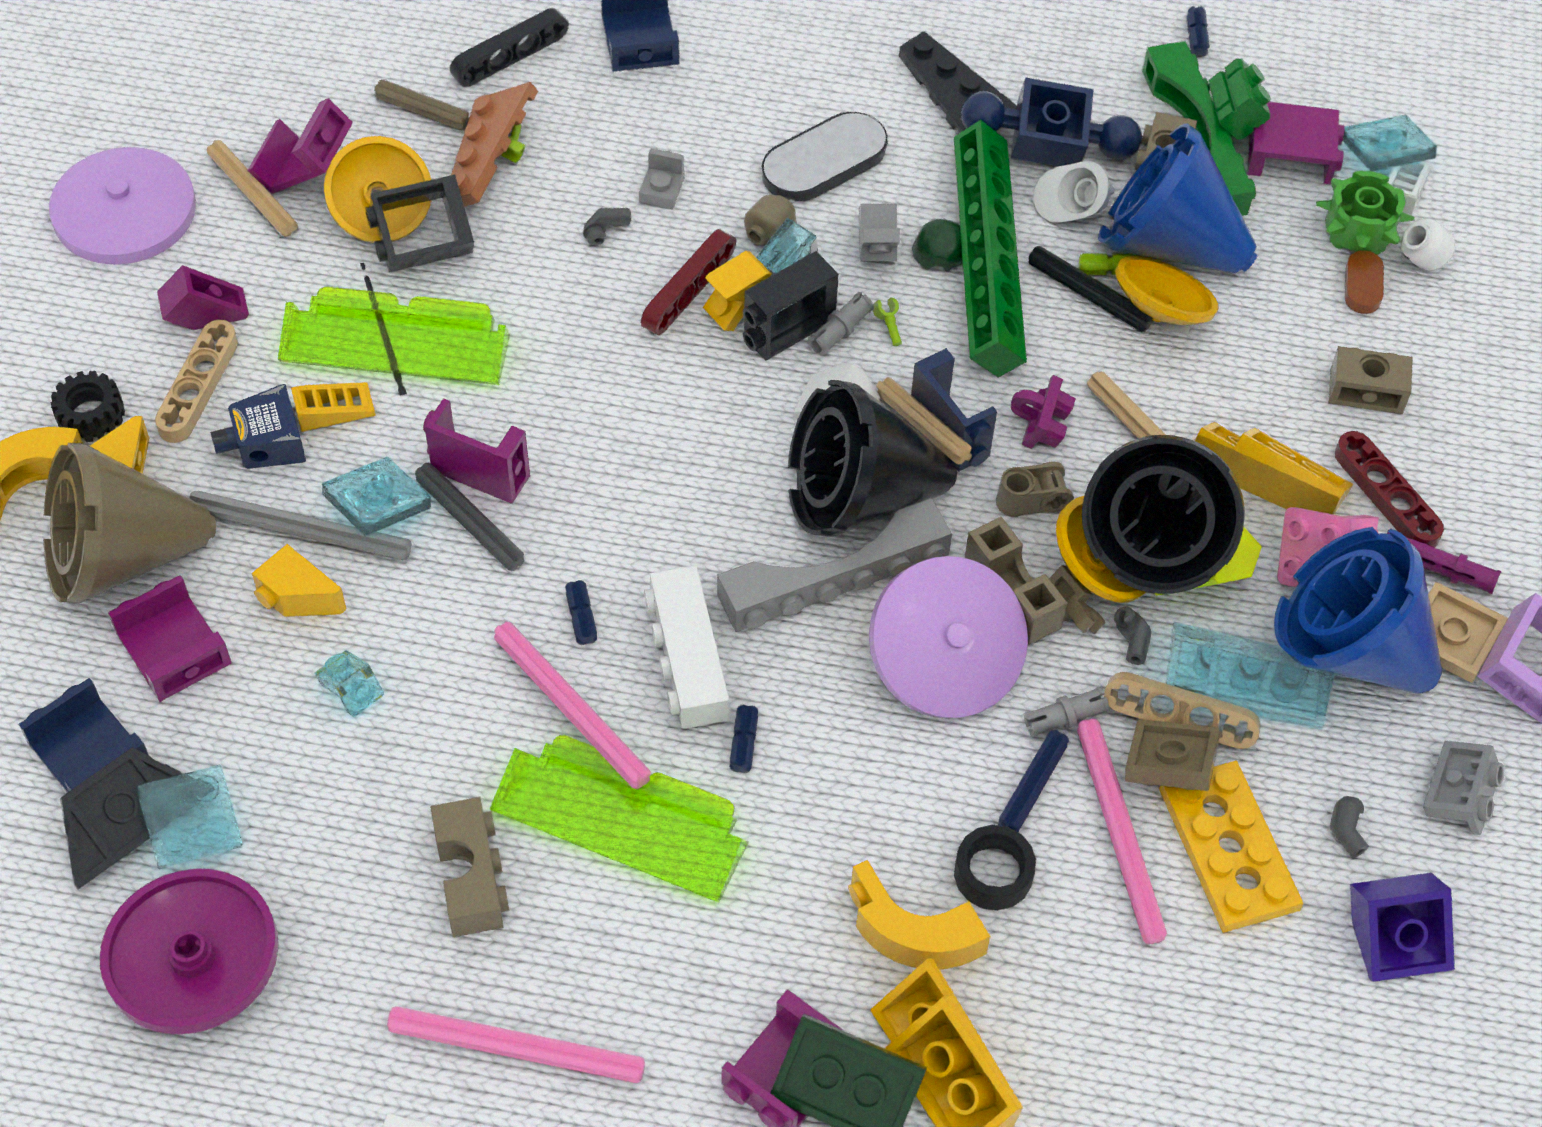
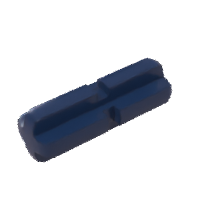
(1198, 32)
(581, 612)
(743, 739)

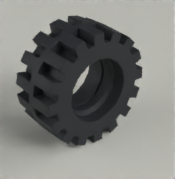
(84, 389)

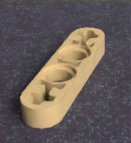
(190, 378)
(1184, 703)

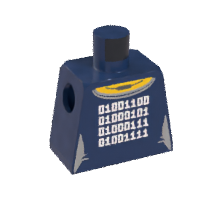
(262, 430)

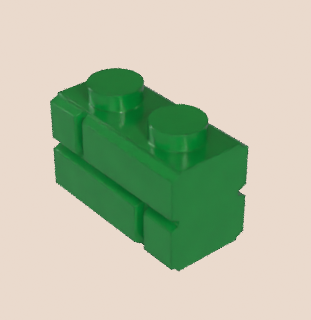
(1240, 98)

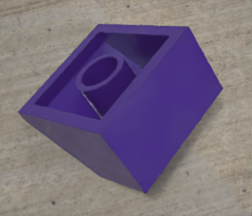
(1403, 926)

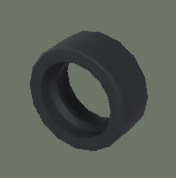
(1002, 839)

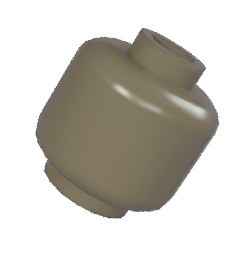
(766, 218)

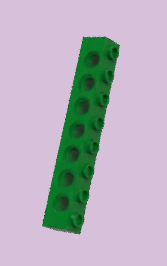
(989, 250)

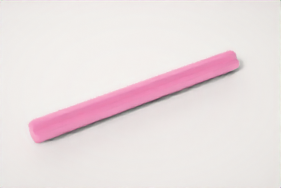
(572, 705)
(1121, 832)
(516, 1044)

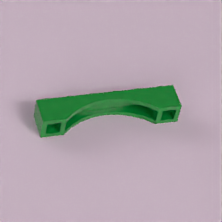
(1176, 80)

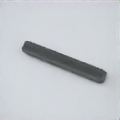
(469, 516)

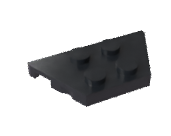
(106, 815)

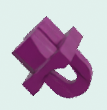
(1039, 417)

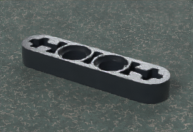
(475, 62)

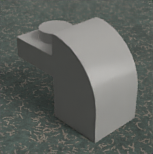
(878, 232)

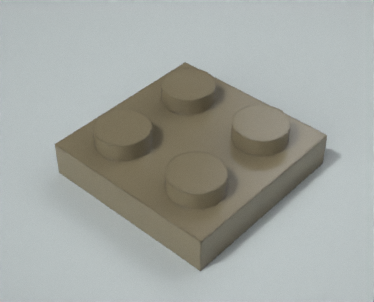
(1172, 755)

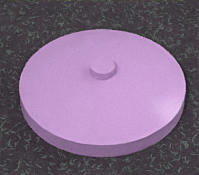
(122, 205)
(948, 637)

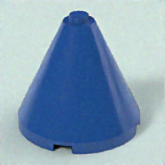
(1180, 210)
(1363, 613)

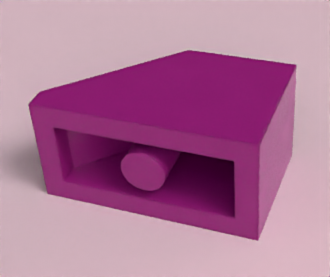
(199, 298)

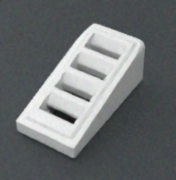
(1408, 183)

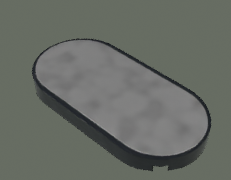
(824, 156)

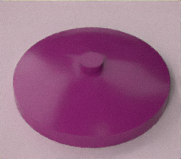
(189, 951)

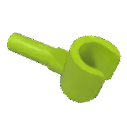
(515, 148)
(889, 318)

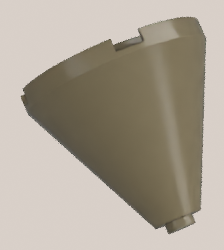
(112, 524)

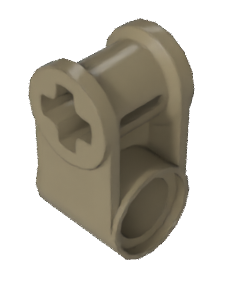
(1033, 490)

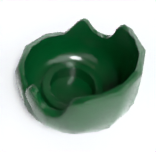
(938, 245)

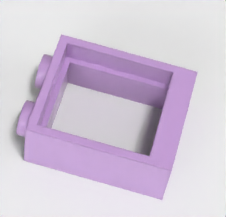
(1506, 672)

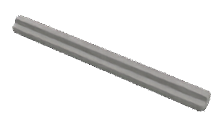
(303, 525)

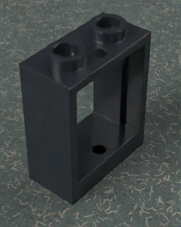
(444, 188)
(807, 279)

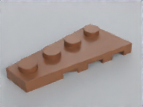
(488, 138)

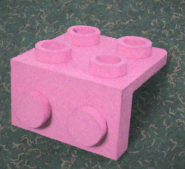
(1308, 532)

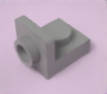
(662, 179)

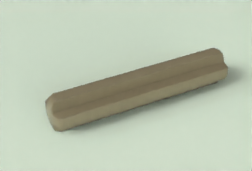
(421, 104)

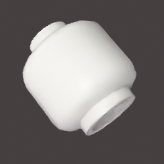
(1428, 244)

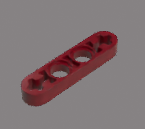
(687, 282)
(1394, 487)

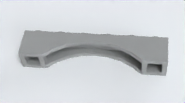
(764, 592)

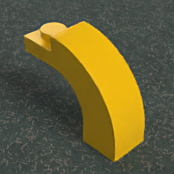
(29, 456)
(910, 938)

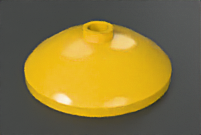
(370, 166)
(1165, 291)
(1081, 561)

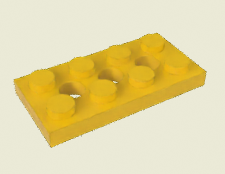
(1217, 868)

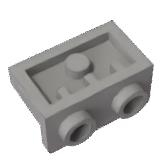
(1464, 784)

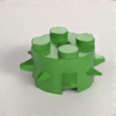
(1364, 212)

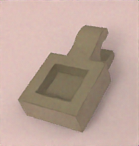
(1076, 596)

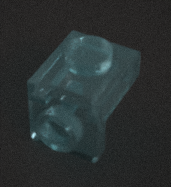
(350, 681)

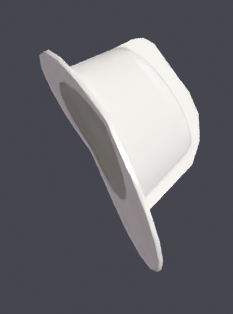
(1072, 192)

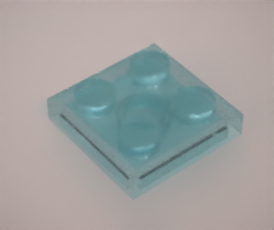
(1389, 143)
(376, 496)
(189, 816)

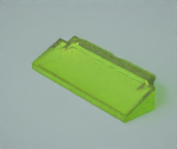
(379, 335)
(657, 829)

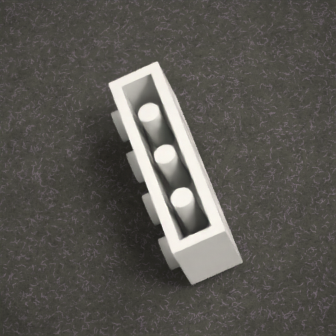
(688, 646)

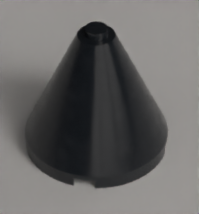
(859, 462)
(1163, 514)

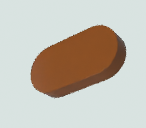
(1364, 282)

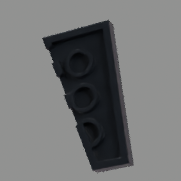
(945, 77)

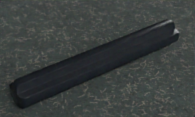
(1089, 288)

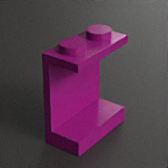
(1298, 135)
(290, 160)
(473, 463)
(169, 638)
(757, 1069)

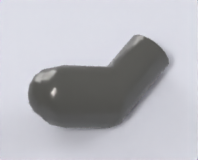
(601, 220)
(1136, 632)
(1344, 824)

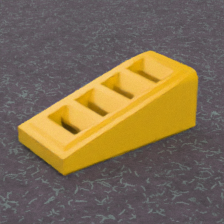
(319, 394)

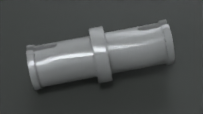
(840, 323)
(1066, 712)

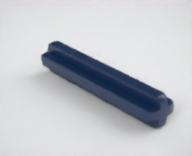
(1034, 780)

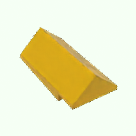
(1275, 470)
(932, 1029)

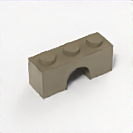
(1001, 551)
(463, 834)

